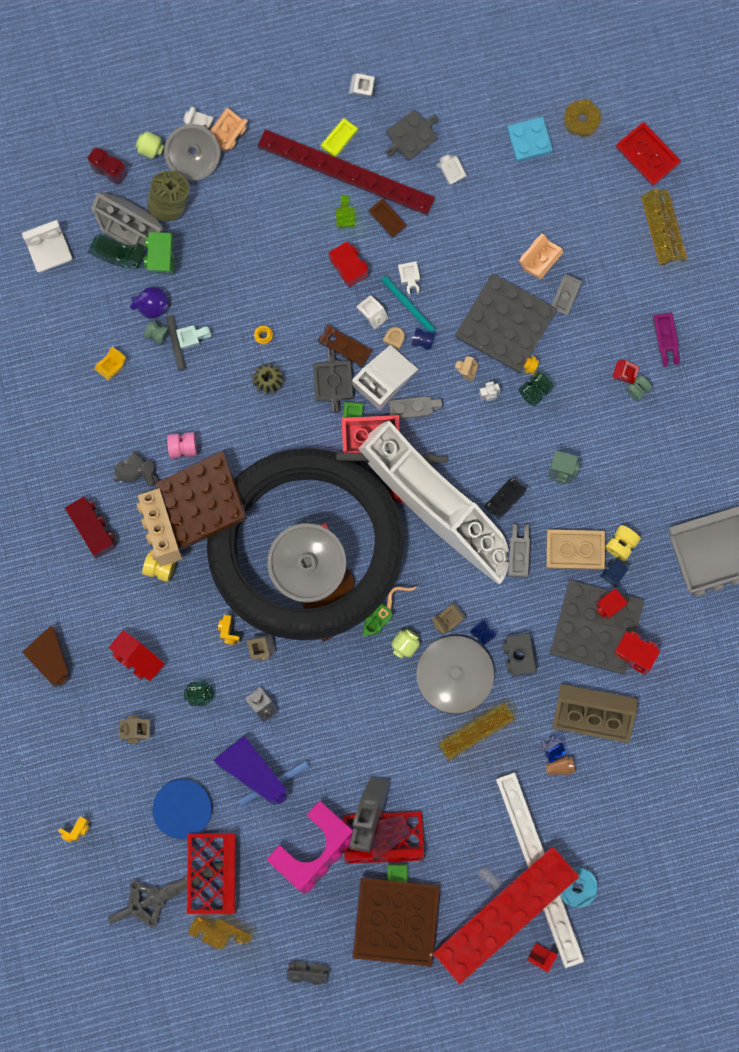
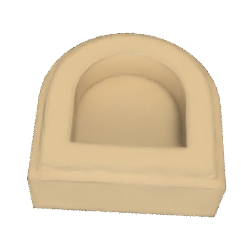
(394, 337)

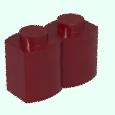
(108, 166)

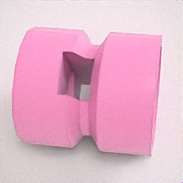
(182, 445)

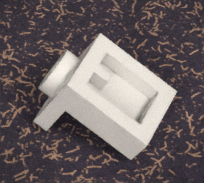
(194, 117)
(451, 168)
(372, 312)

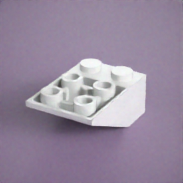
(384, 377)

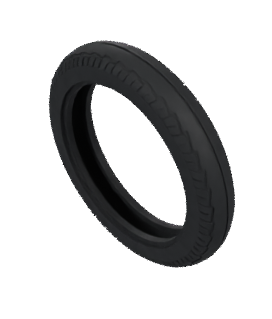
(358, 603)

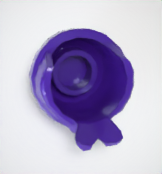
(150, 302)

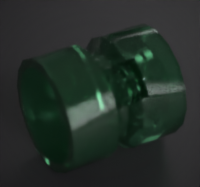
(536, 388)

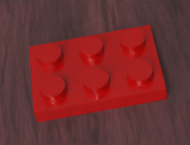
(648, 154)

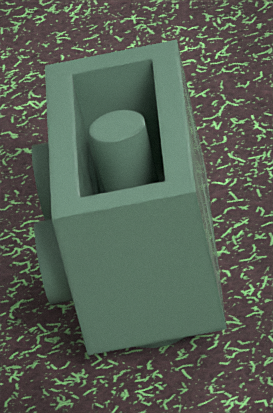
(563, 467)

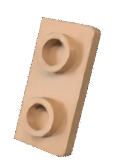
(228, 128)
(540, 257)

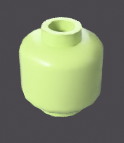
(149, 145)
(405, 643)

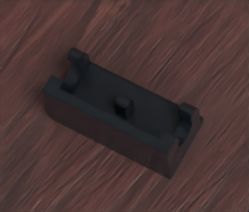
(505, 498)

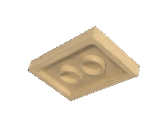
(575, 549)

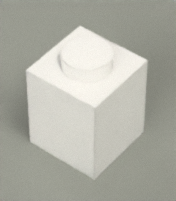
(361, 85)

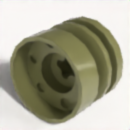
(168, 195)

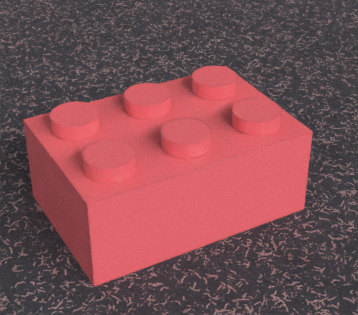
(358, 428)

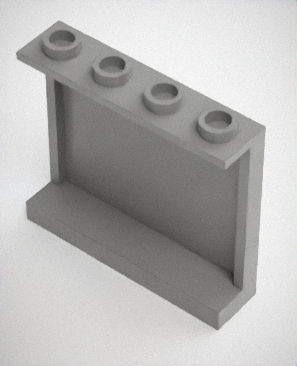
(708, 551)

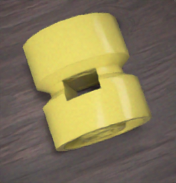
(627, 538)
(152, 568)

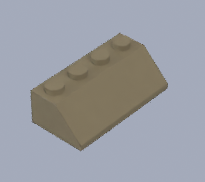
(595, 713)

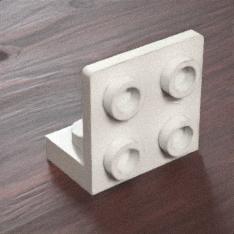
(47, 246)

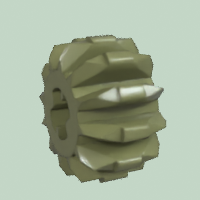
(259, 378)

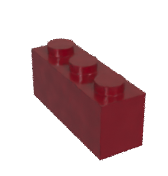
(91, 527)

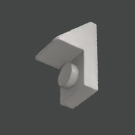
(566, 294)

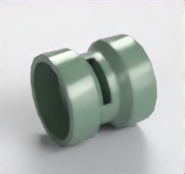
(156, 333)
(639, 388)

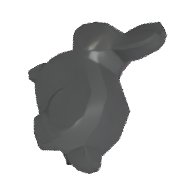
(134, 468)

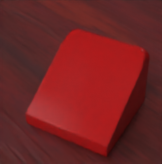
(625, 371)

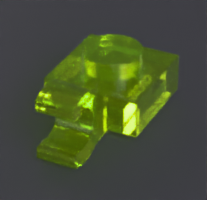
(345, 216)

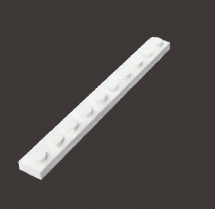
(532, 851)

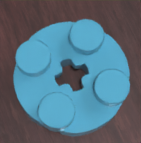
(588, 890)

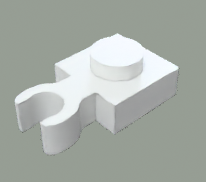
(409, 275)

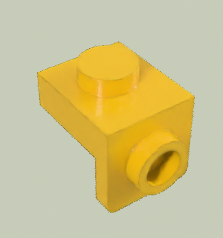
(111, 364)
(225, 628)
(80, 828)

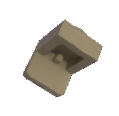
(448, 619)

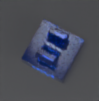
(553, 749)

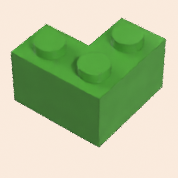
(160, 253)

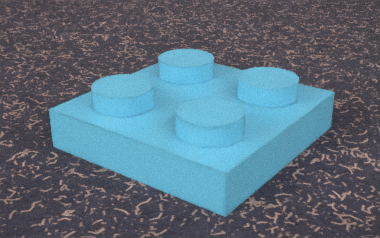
(529, 139)

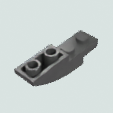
(368, 813)

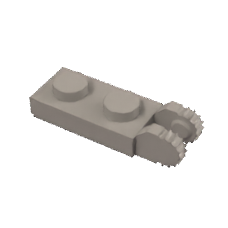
(519, 553)

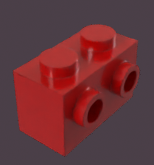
(348, 264)

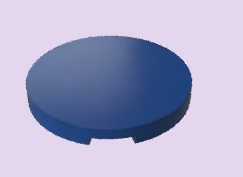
(181, 809)

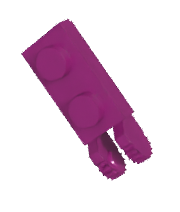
(666, 337)

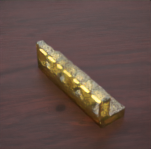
(660, 226)

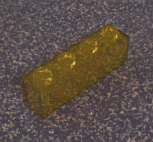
(476, 732)

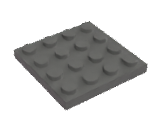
(505, 323)
(586, 635)

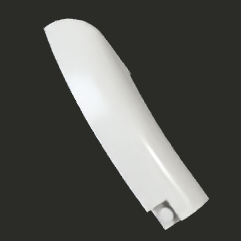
(436, 501)

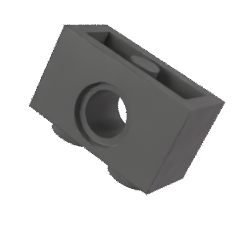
(523, 644)

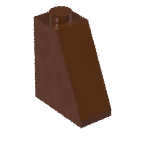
(49, 657)

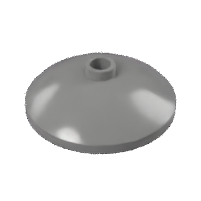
(192, 165)

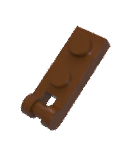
(345, 346)

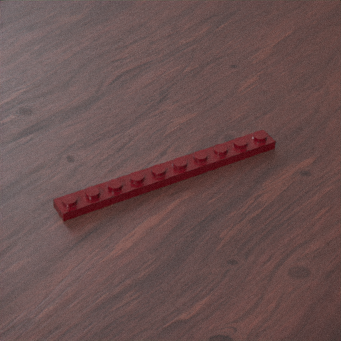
(346, 172)

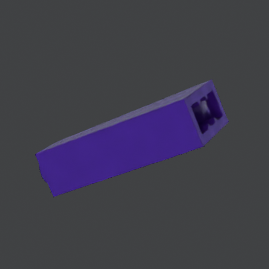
(249, 768)

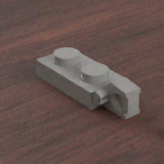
(414, 407)

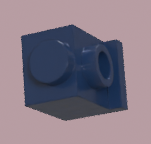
(614, 572)

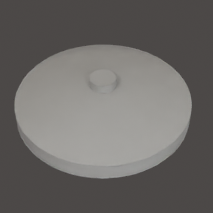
(306, 562)
(455, 674)

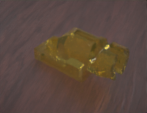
(218, 934)

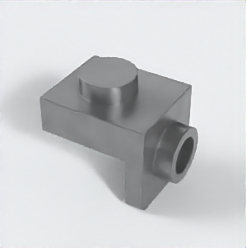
(261, 704)

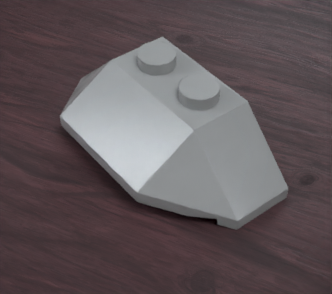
(123, 219)

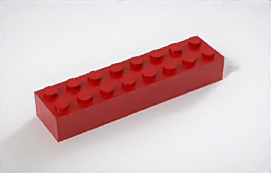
(506, 915)

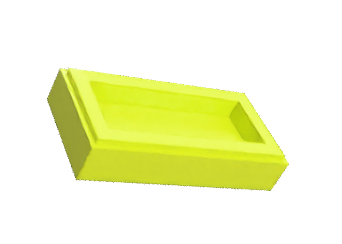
(339, 138)

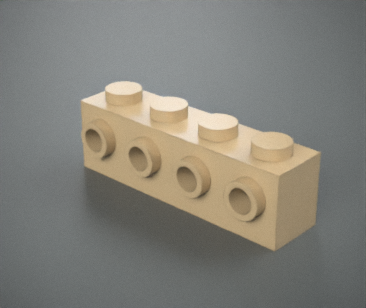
(159, 527)

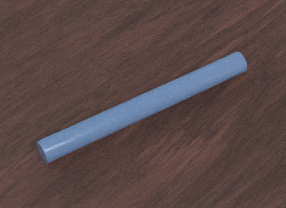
(282, 778)

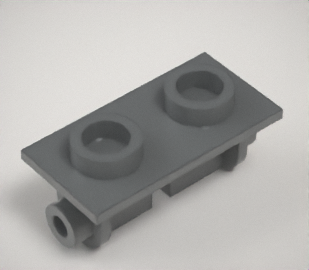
(316, 975)

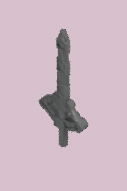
(156, 897)

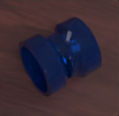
(423, 339)
(486, 636)

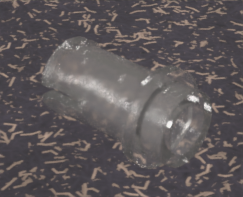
(489, 878)

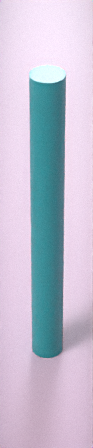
(406, 302)

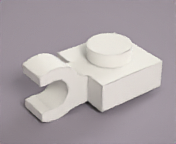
(489, 392)

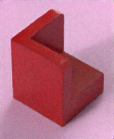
(542, 957)

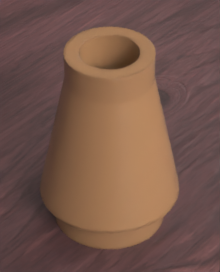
(562, 766)

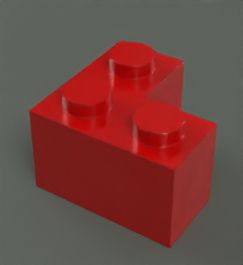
(637, 652)
(135, 655)

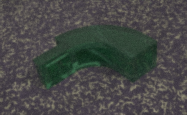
(116, 253)

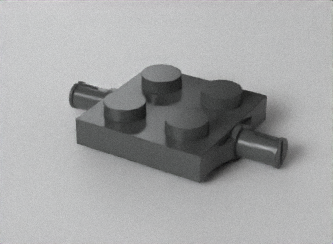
(411, 135)
(332, 381)

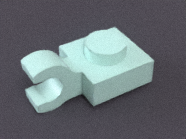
(190, 336)

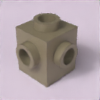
(134, 729)

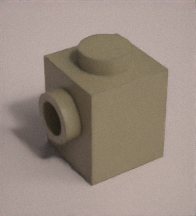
(261, 647)

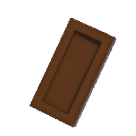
(387, 218)

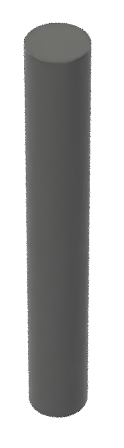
(175, 343)

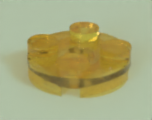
(581, 128)

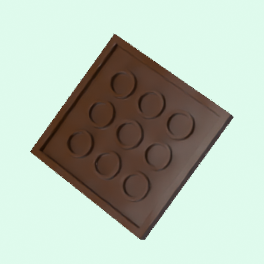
(202, 500)
(395, 922)

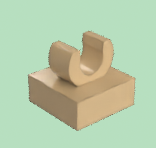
(467, 368)

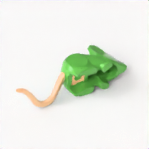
(381, 616)

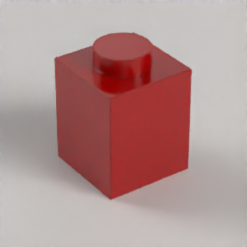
(611, 604)

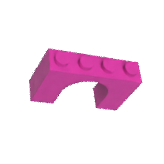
(303, 874)

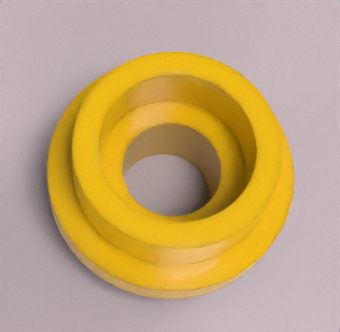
(263, 329)
(531, 365)

